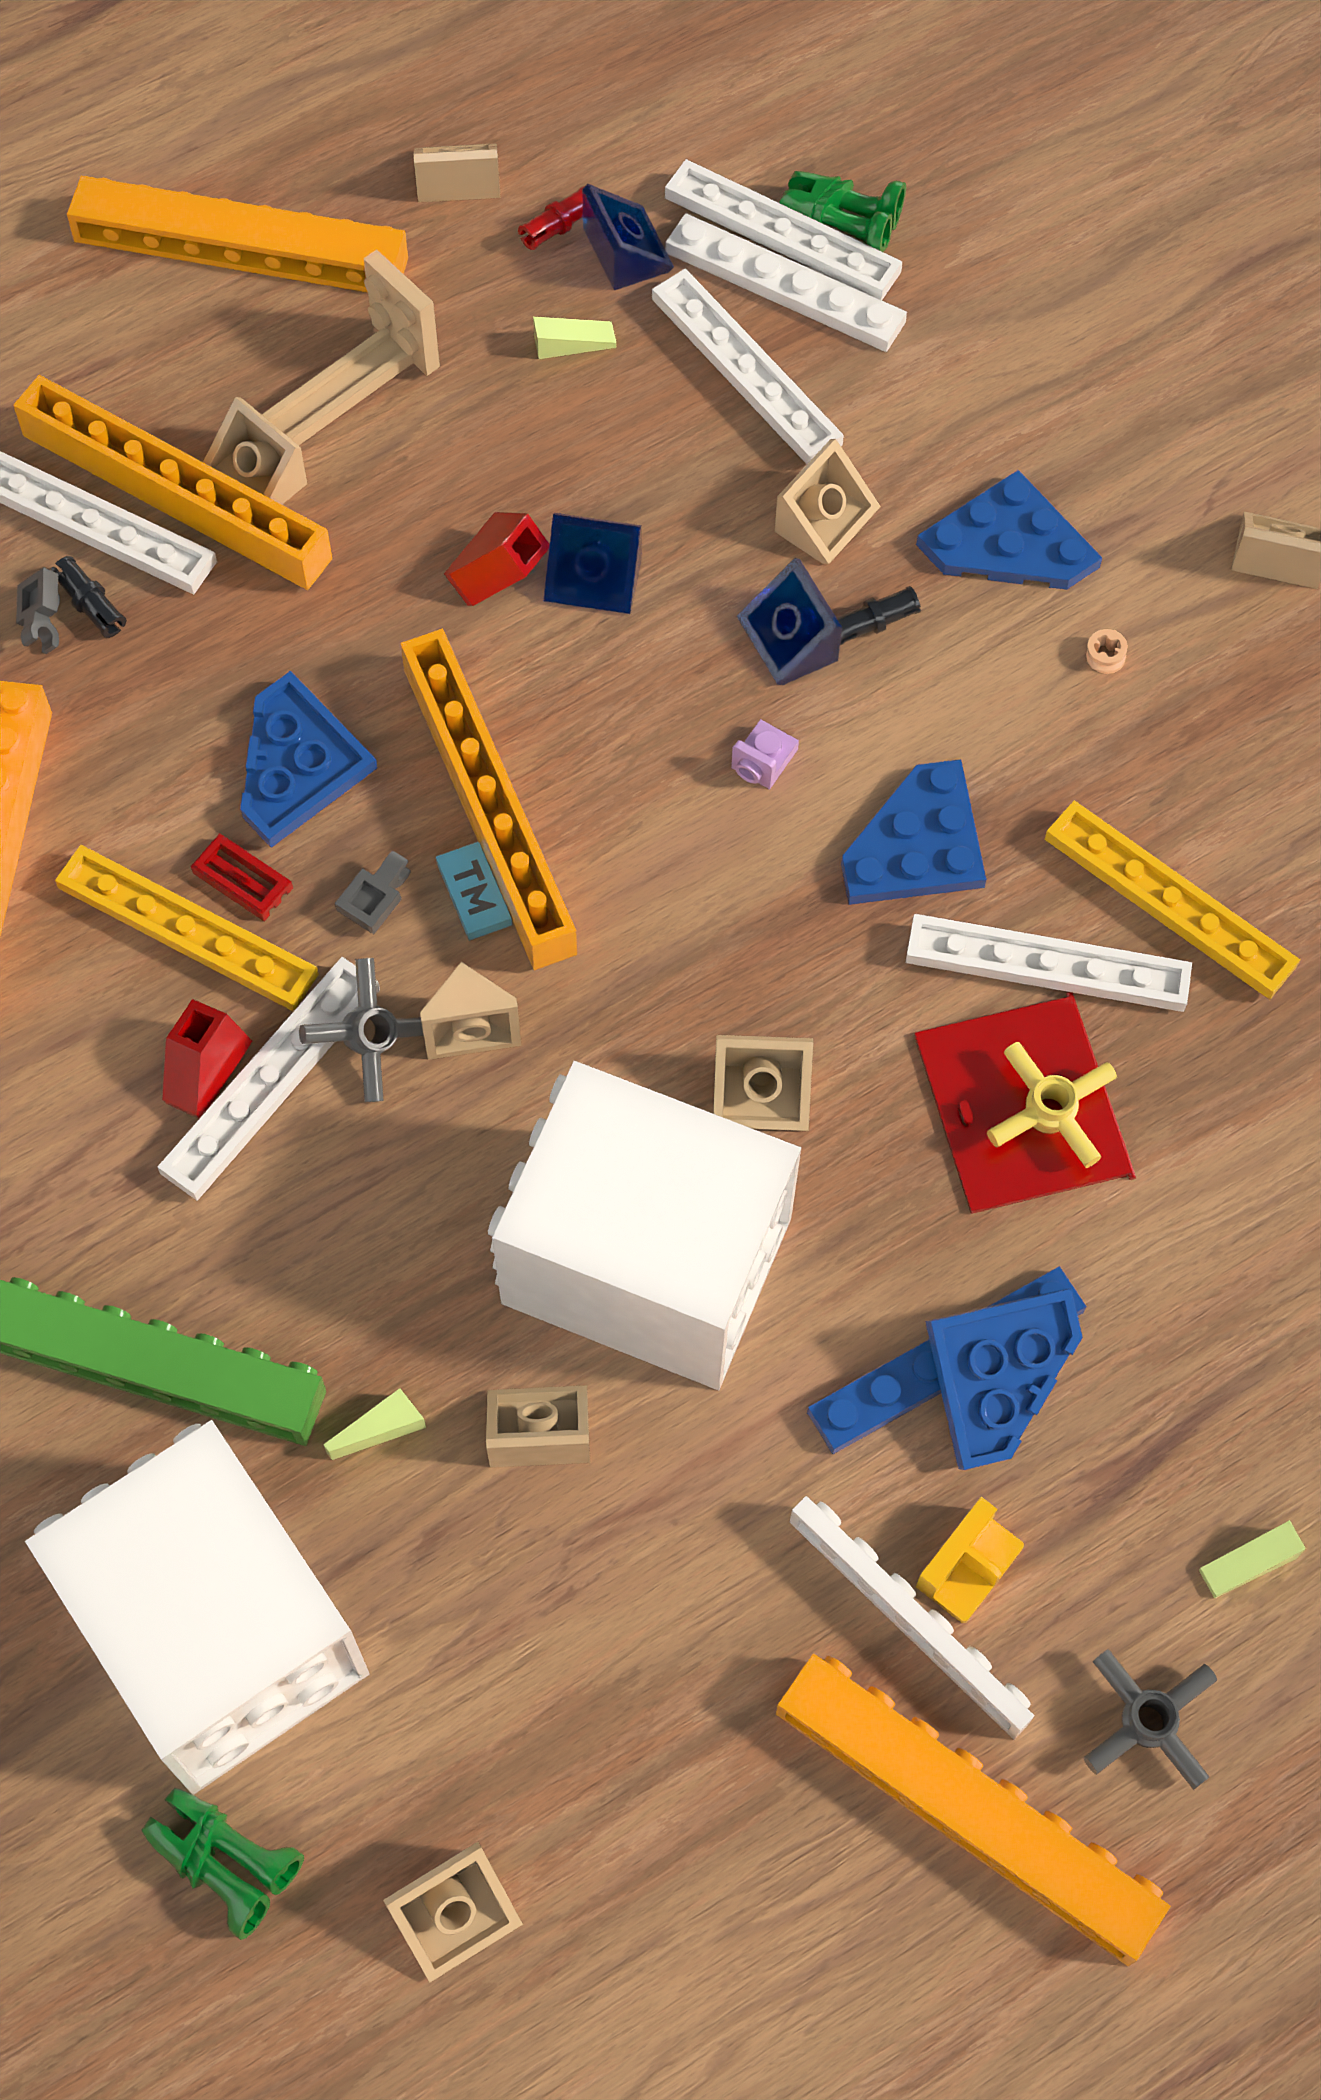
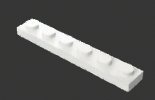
(783, 229)
(786, 282)
(745, 365)
(103, 525)
(1049, 962)
(260, 1086)
(925, 1629)

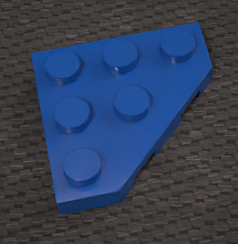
(1011, 538)
(297, 760)
(918, 840)
(1000, 1369)

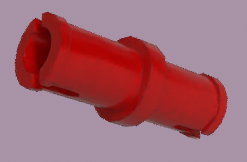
(554, 220)

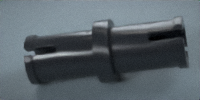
(89, 597)
(877, 614)

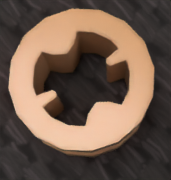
(1113, 641)

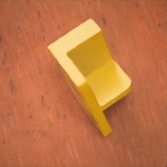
(970, 1562)

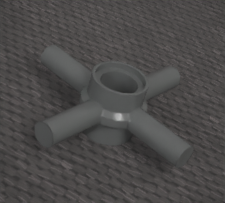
(352, 1030)
(1135, 1733)

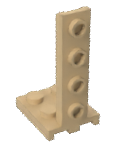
(404, 338)

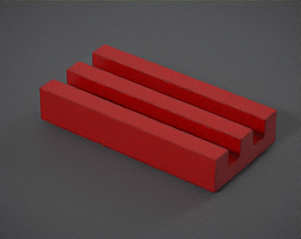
(257, 908)

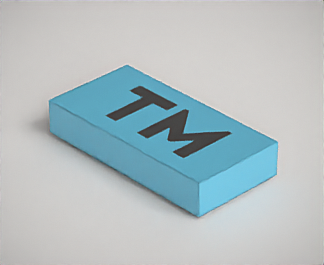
(474, 891)

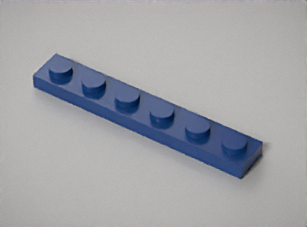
(901, 1382)

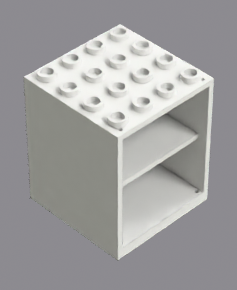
(643, 1223)
(198, 1606)

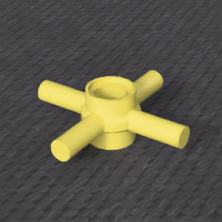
(1049, 1120)

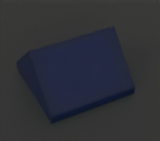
(623, 238)
(593, 563)
(792, 625)

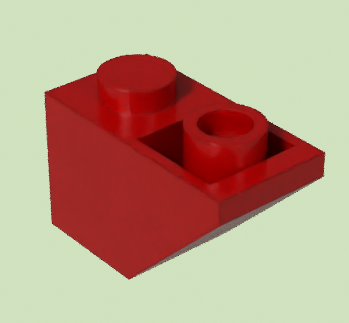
(497, 556)
(200, 1057)

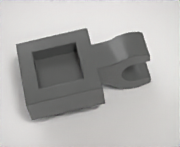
(35, 604)
(374, 897)

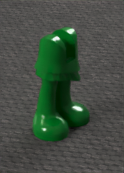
(826, 197)
(196, 1860)

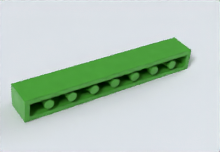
(159, 1362)

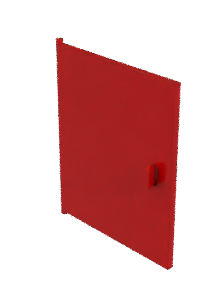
(973, 1075)

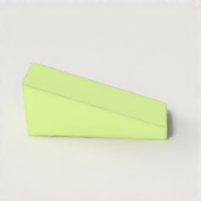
(571, 336)
(384, 1422)
(1253, 1559)

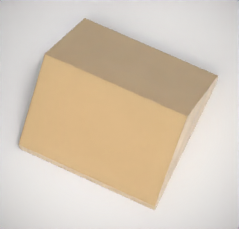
(457, 172)
(257, 454)
(824, 504)
(1278, 550)
(469, 1016)
(763, 1081)
(537, 1426)
(453, 1912)

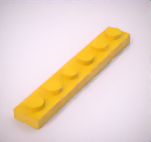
(1172, 899)
(187, 927)

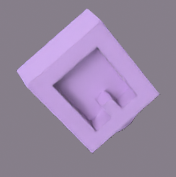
(763, 754)

